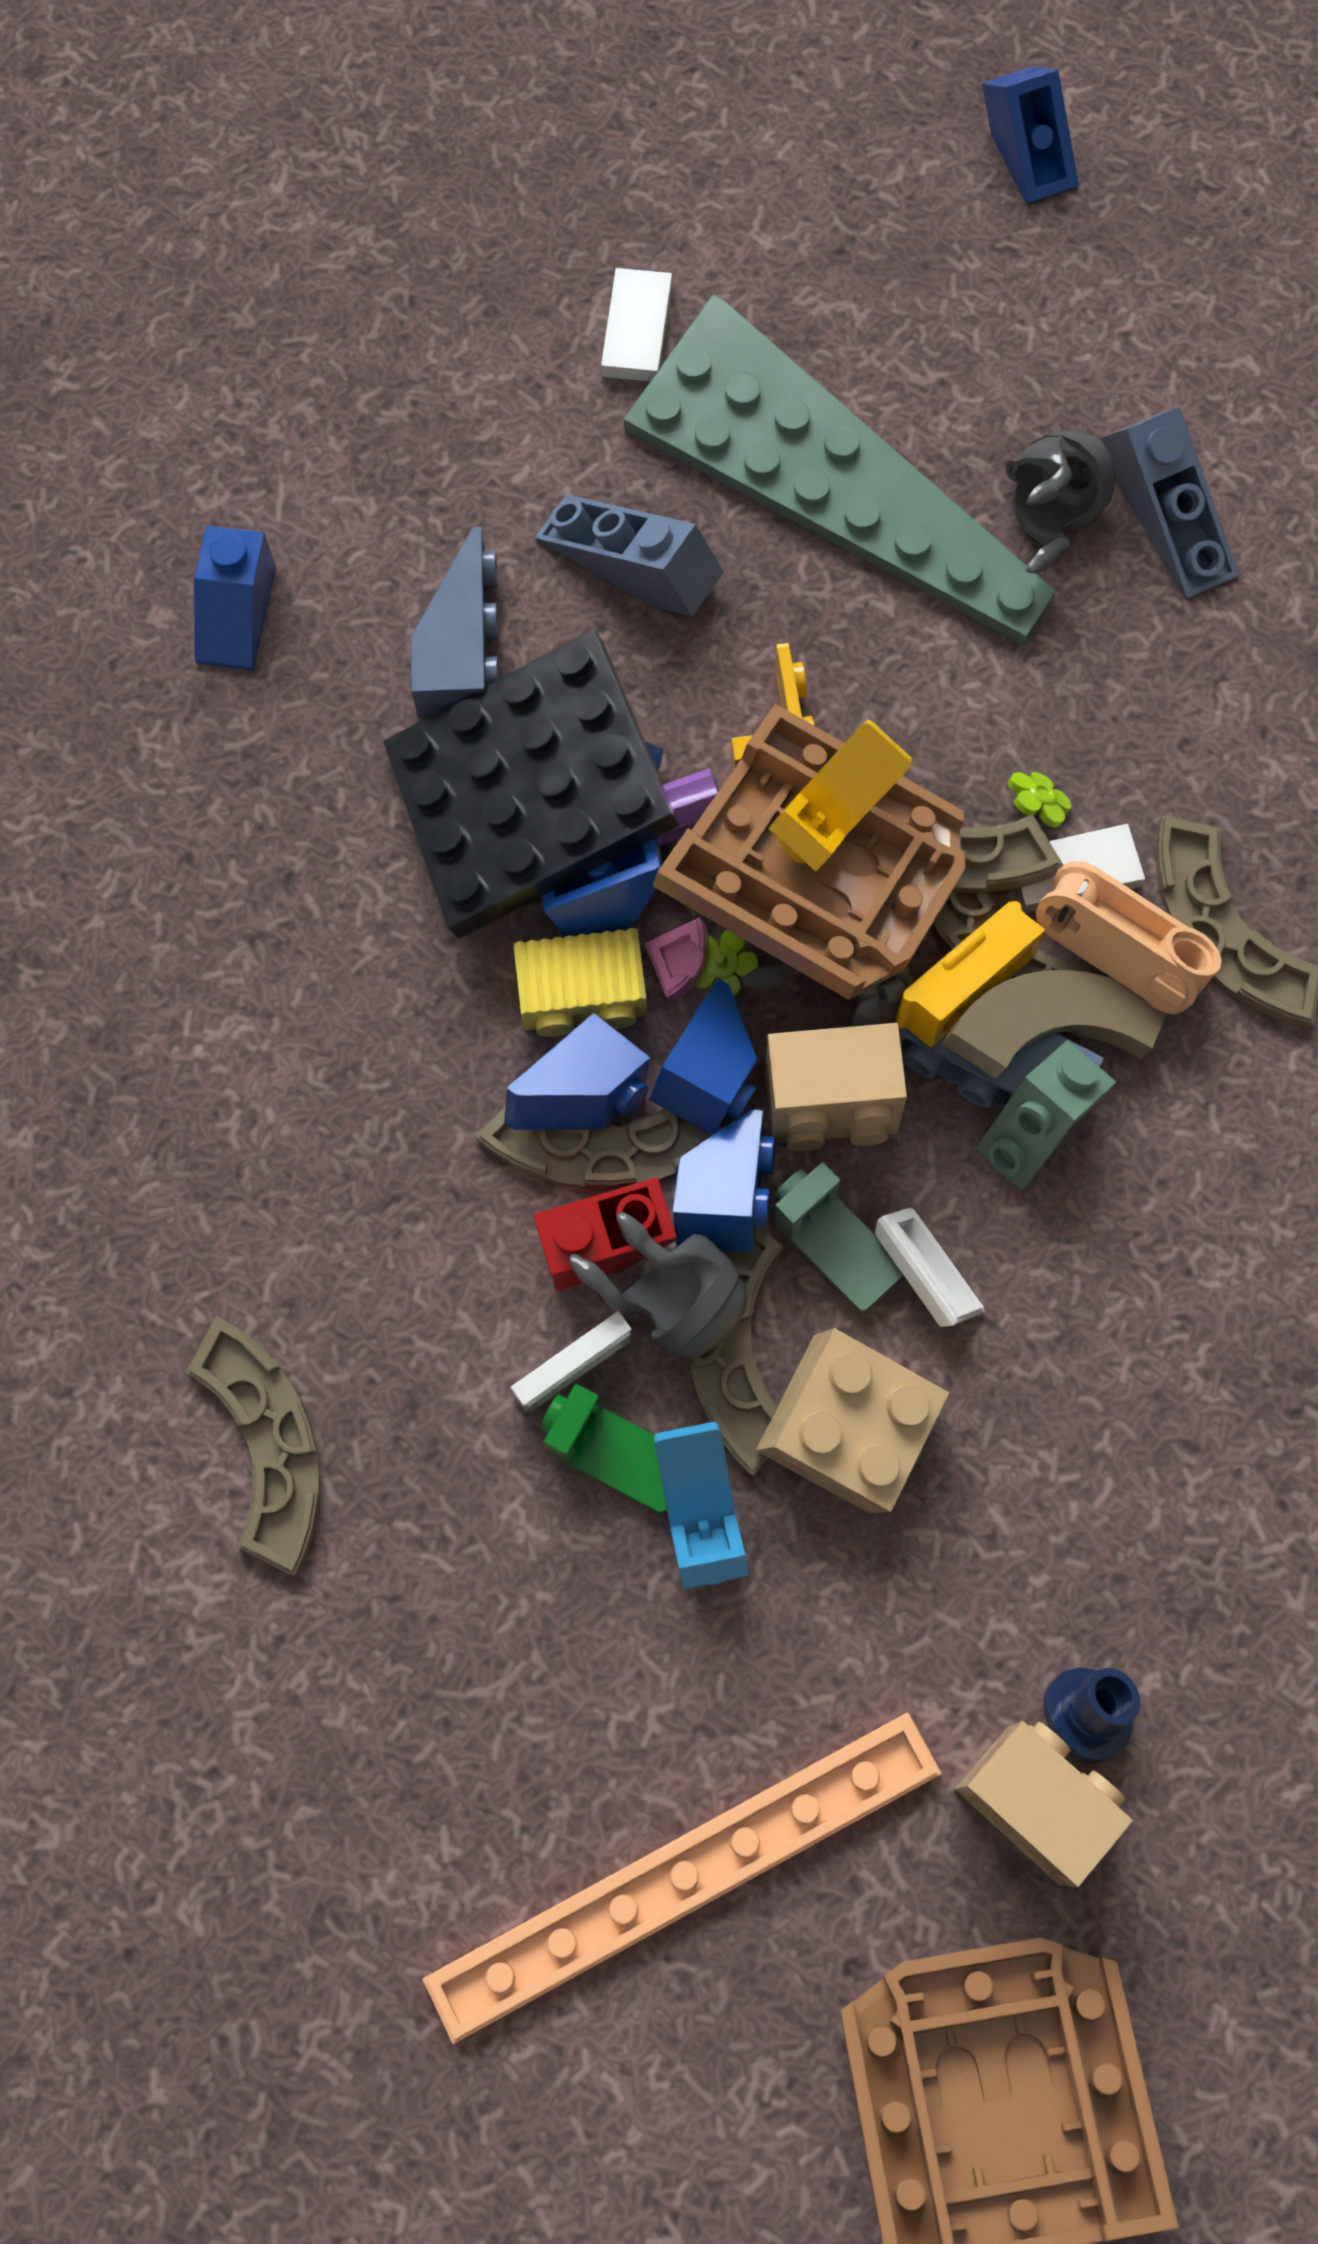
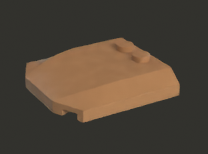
(855, 914)
(1005, 2100)

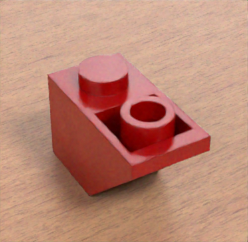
(594, 1233)

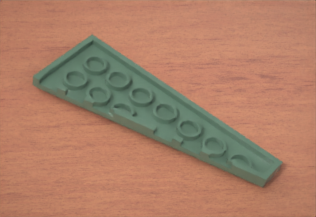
(779, 437)

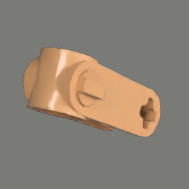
(1128, 938)

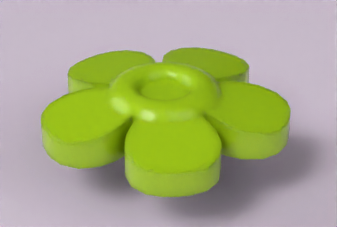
(1037, 795)
(727, 962)

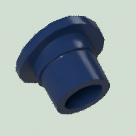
(1092, 1711)

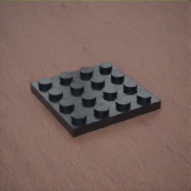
(528, 784)

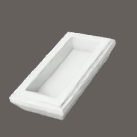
(927, 1268)

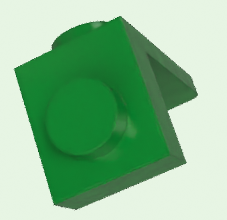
(604, 1447)

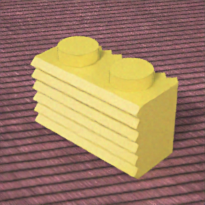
(579, 976)

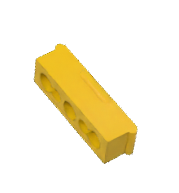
(968, 971)

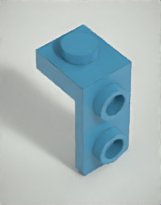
(700, 1505)

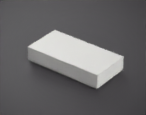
(636, 324)
(1107, 849)
(572, 1362)

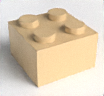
(835, 1085)
(852, 1421)
(1045, 1803)

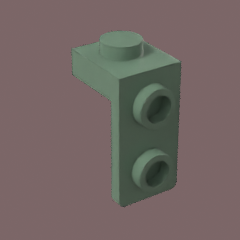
(1043, 1113)
(834, 1237)

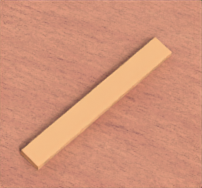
(680, 1877)

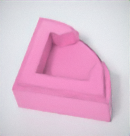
(680, 957)

